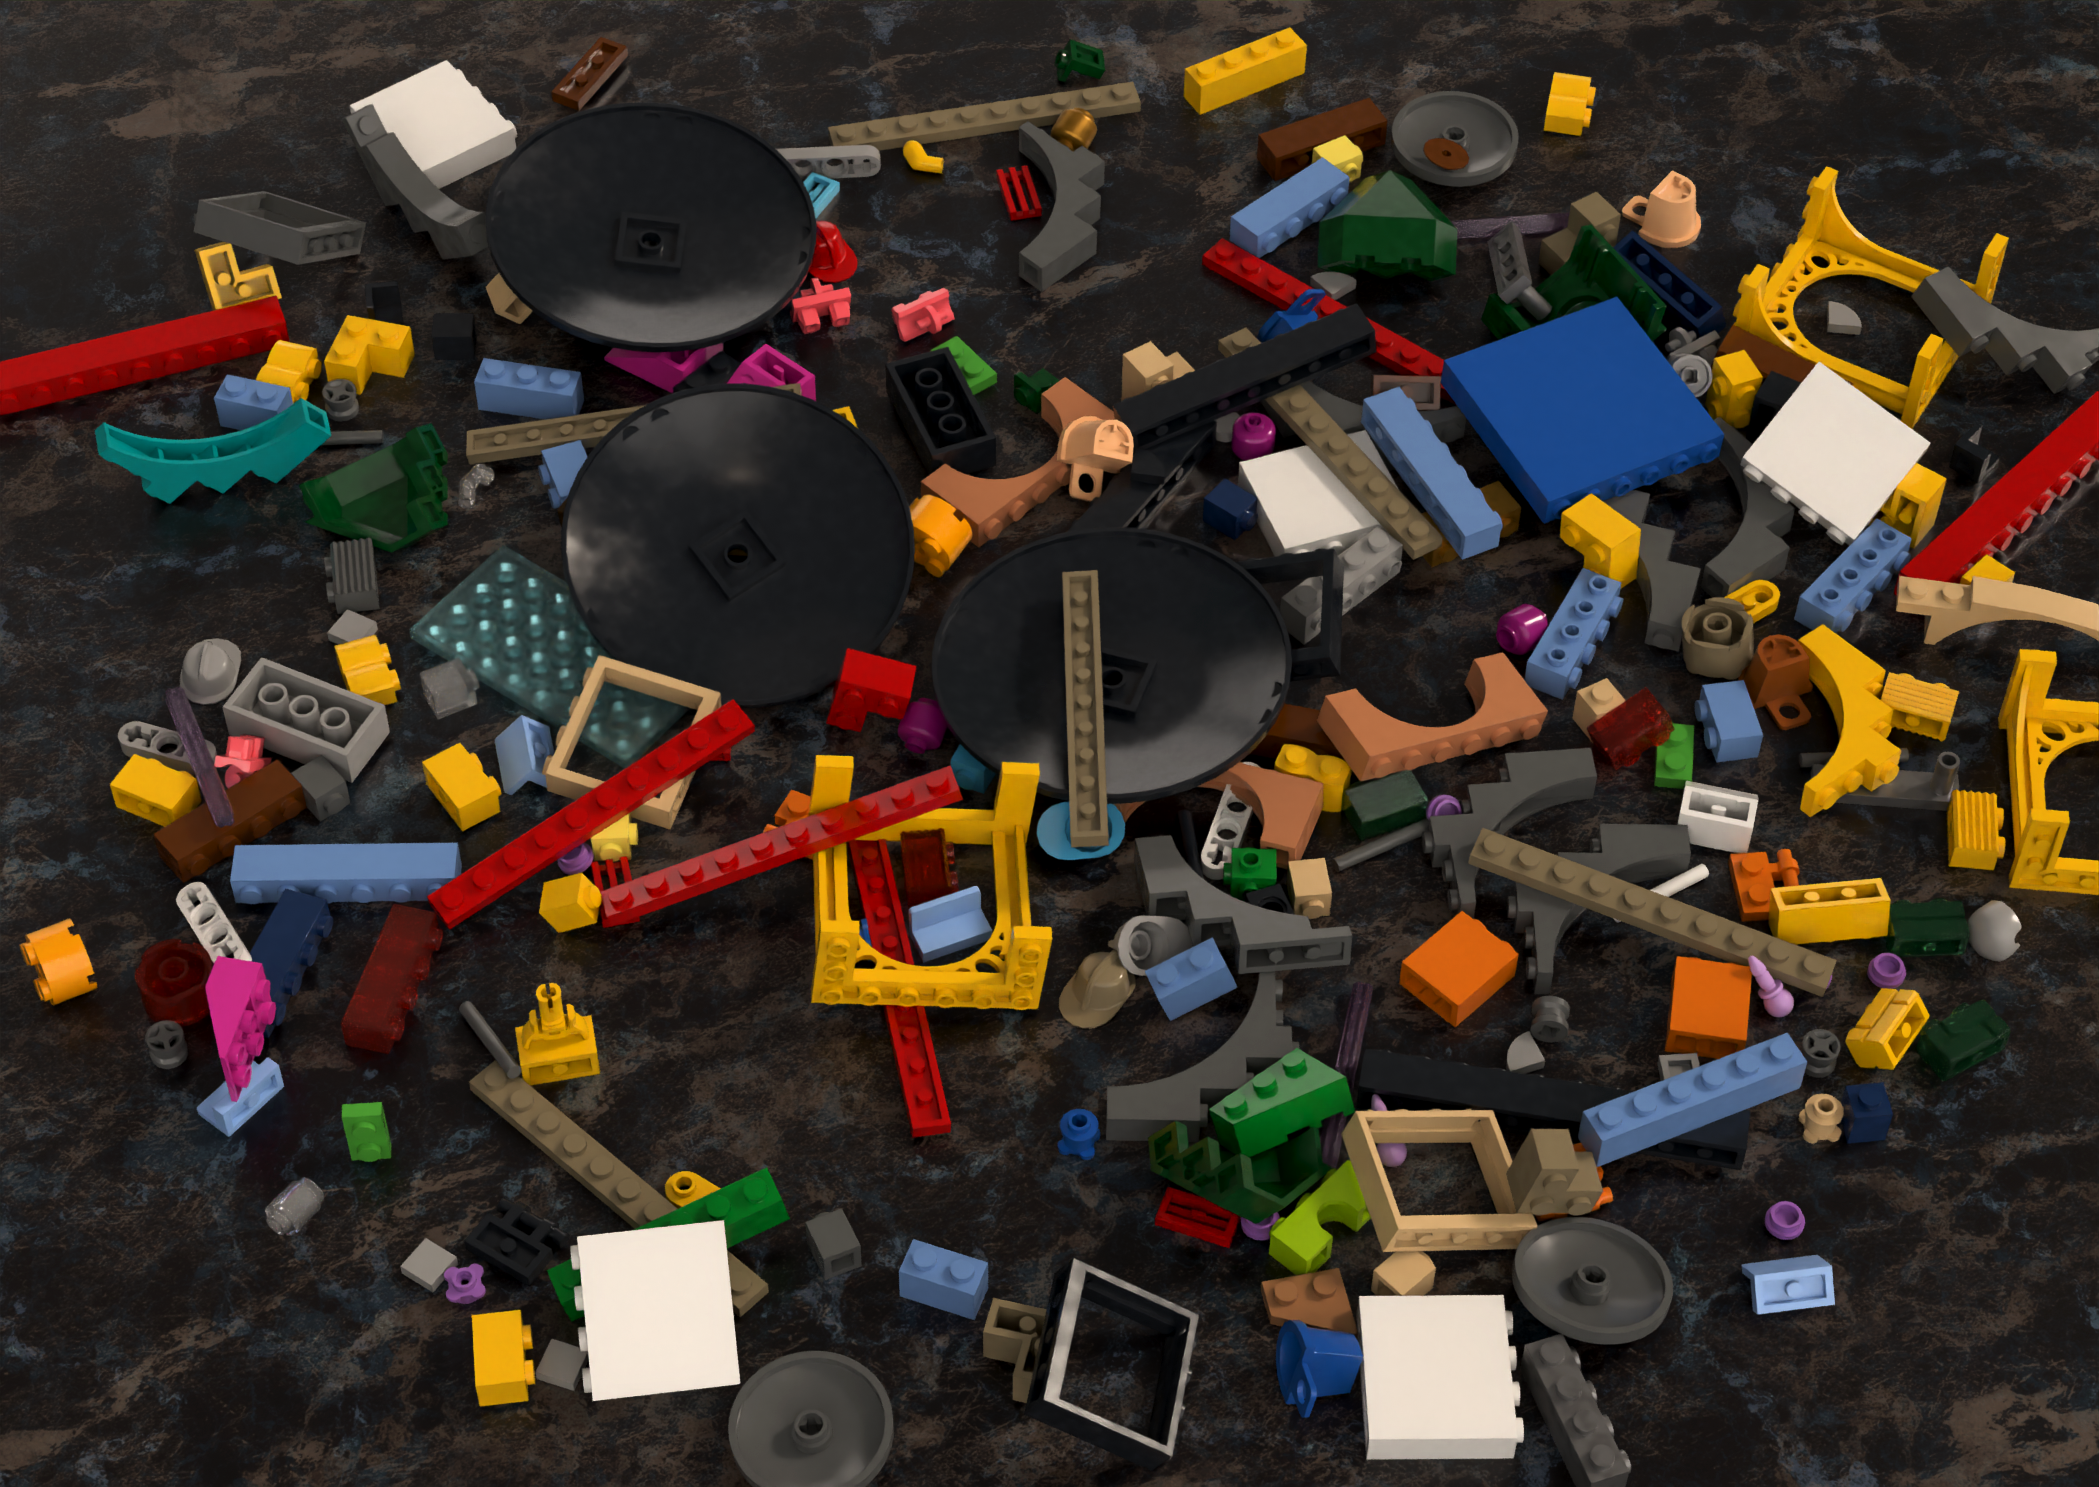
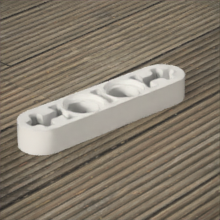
(1223, 820)
(214, 928)

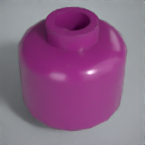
(1253, 436)
(1521, 629)
(922, 726)

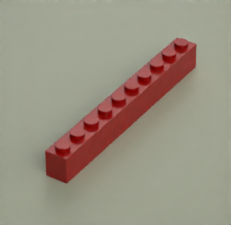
(140, 354)
(2013, 500)

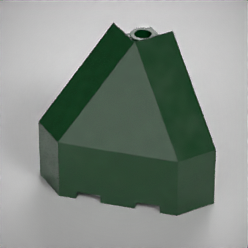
(1388, 231)
(387, 495)
(1241, 1184)

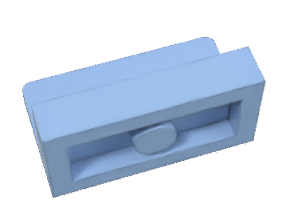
(522, 753)
(948, 924)
(231, 1115)
(1790, 1284)

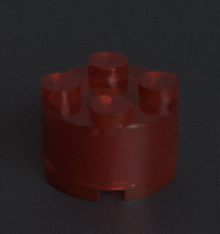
(174, 981)

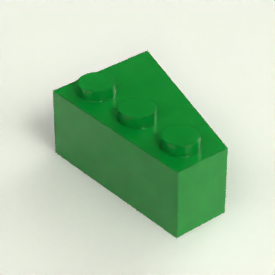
(1280, 1101)

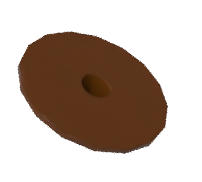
(1446, 153)

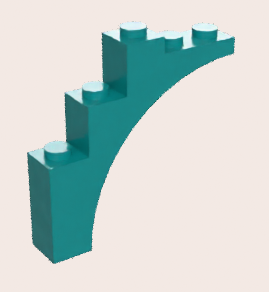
(219, 461)

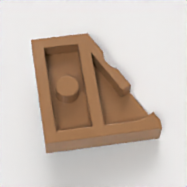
(1312, 1298)

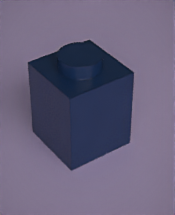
(1230, 509)
(1866, 1112)

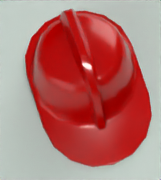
(832, 256)

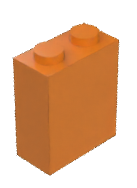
(1458, 968)
(1708, 1007)

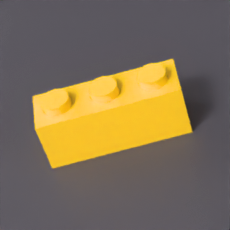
(1829, 911)

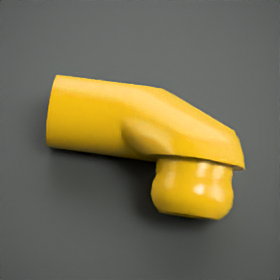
(919, 160)

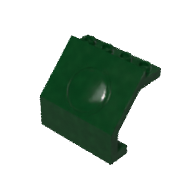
(1588, 278)

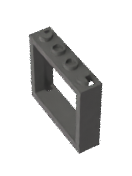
(279, 227)

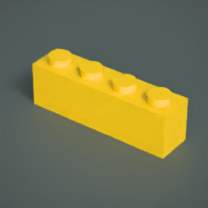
(1244, 70)

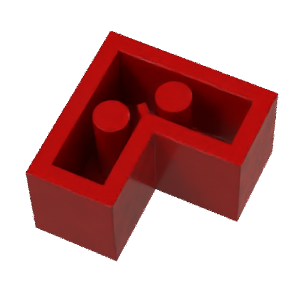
(870, 685)

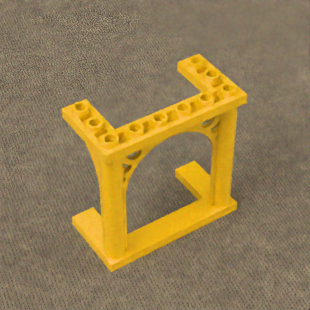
(1833, 237)
(2036, 830)
(952, 985)

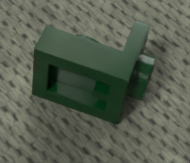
(1080, 58)
(1029, 390)

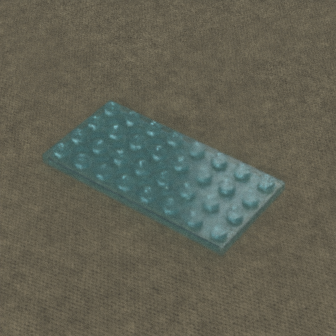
(531, 645)

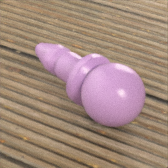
(1777, 999)
(1390, 1153)

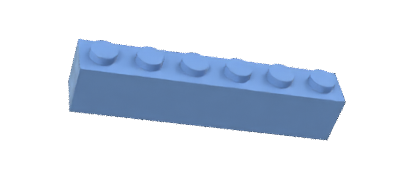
(1431, 473)
(343, 871)
(1692, 1099)

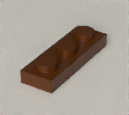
(589, 73)

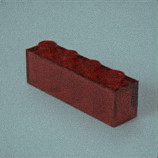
(391, 979)

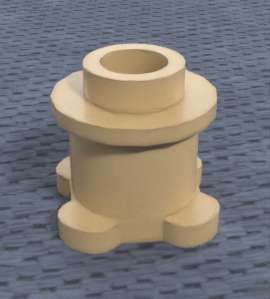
(1821, 1118)

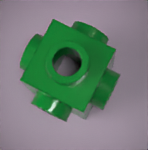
(1250, 870)

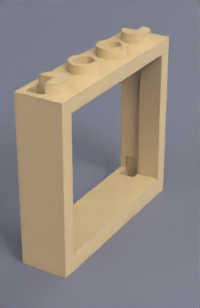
(573, 785)
(1435, 1232)

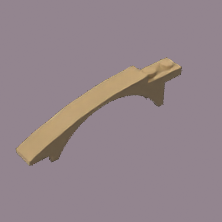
(1958, 606)

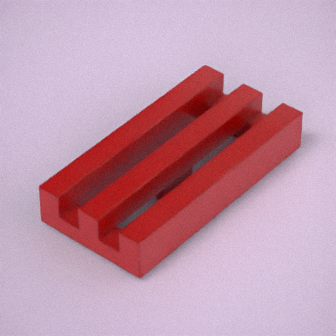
(1015, 176)
(611, 868)
(1194, 1222)

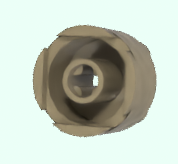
(1717, 638)

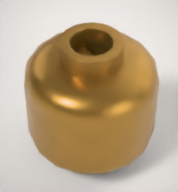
(1074, 128)

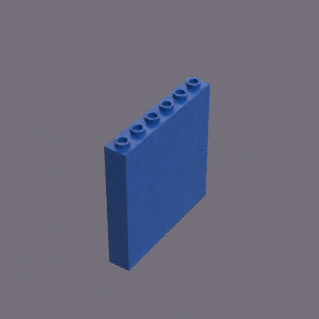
(1581, 408)

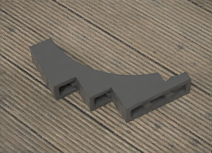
(400, 181)
(1665, 584)
(1257, 936)

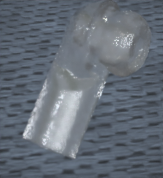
(468, 484)

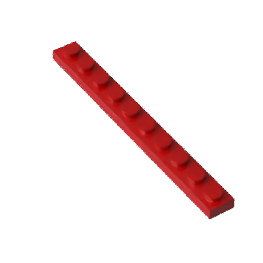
(1284, 290)
(590, 814)
(780, 845)
(906, 1025)

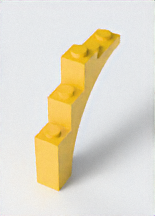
(1853, 690)

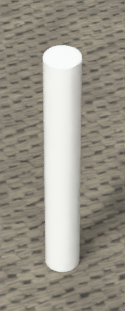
(1681, 881)

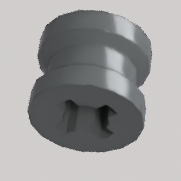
(340, 400)
(1550, 1019)
(160, 1038)
(1819, 1043)

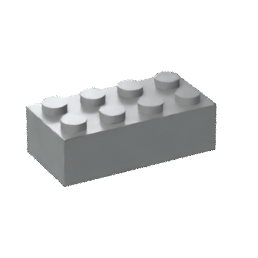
(307, 718)

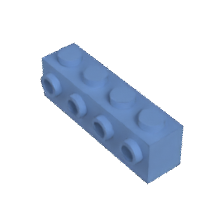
(1289, 208)
(1854, 578)
(1573, 634)

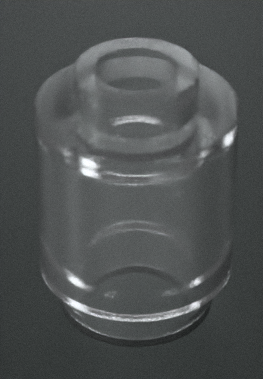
(294, 1206)

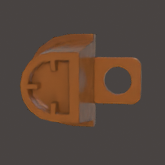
(1778, 677)

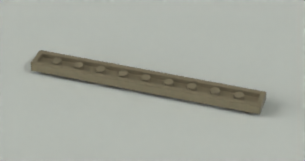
(986, 118)
(532, 437)
(1346, 461)
(1085, 710)
(1650, 911)
(593, 1165)

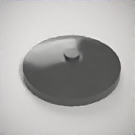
(1466, 119)
(1592, 1280)
(811, 1423)

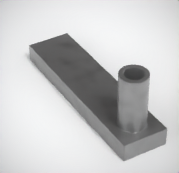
(1513, 272)
(1910, 788)

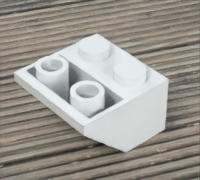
(1718, 816)

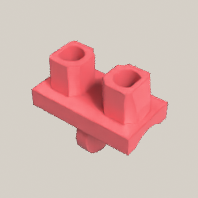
(820, 302)
(923, 315)
(243, 757)

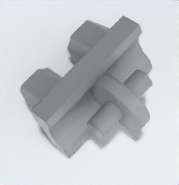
(1682, 343)

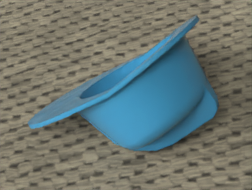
(1055, 839)

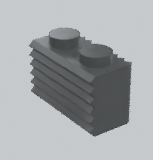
(353, 575)

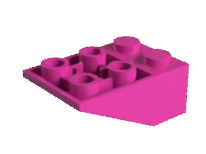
(662, 368)
(774, 369)
(239, 1014)

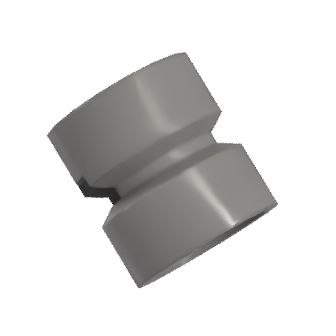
(1693, 371)

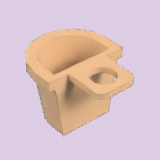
(1669, 213)
(1094, 447)

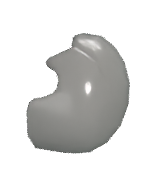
(1994, 931)

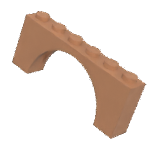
(997, 503)
(1384, 745)
(1283, 804)

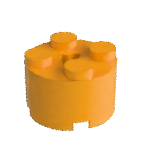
(937, 534)
(59, 962)

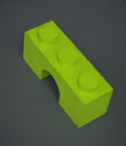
(1300, 1240)

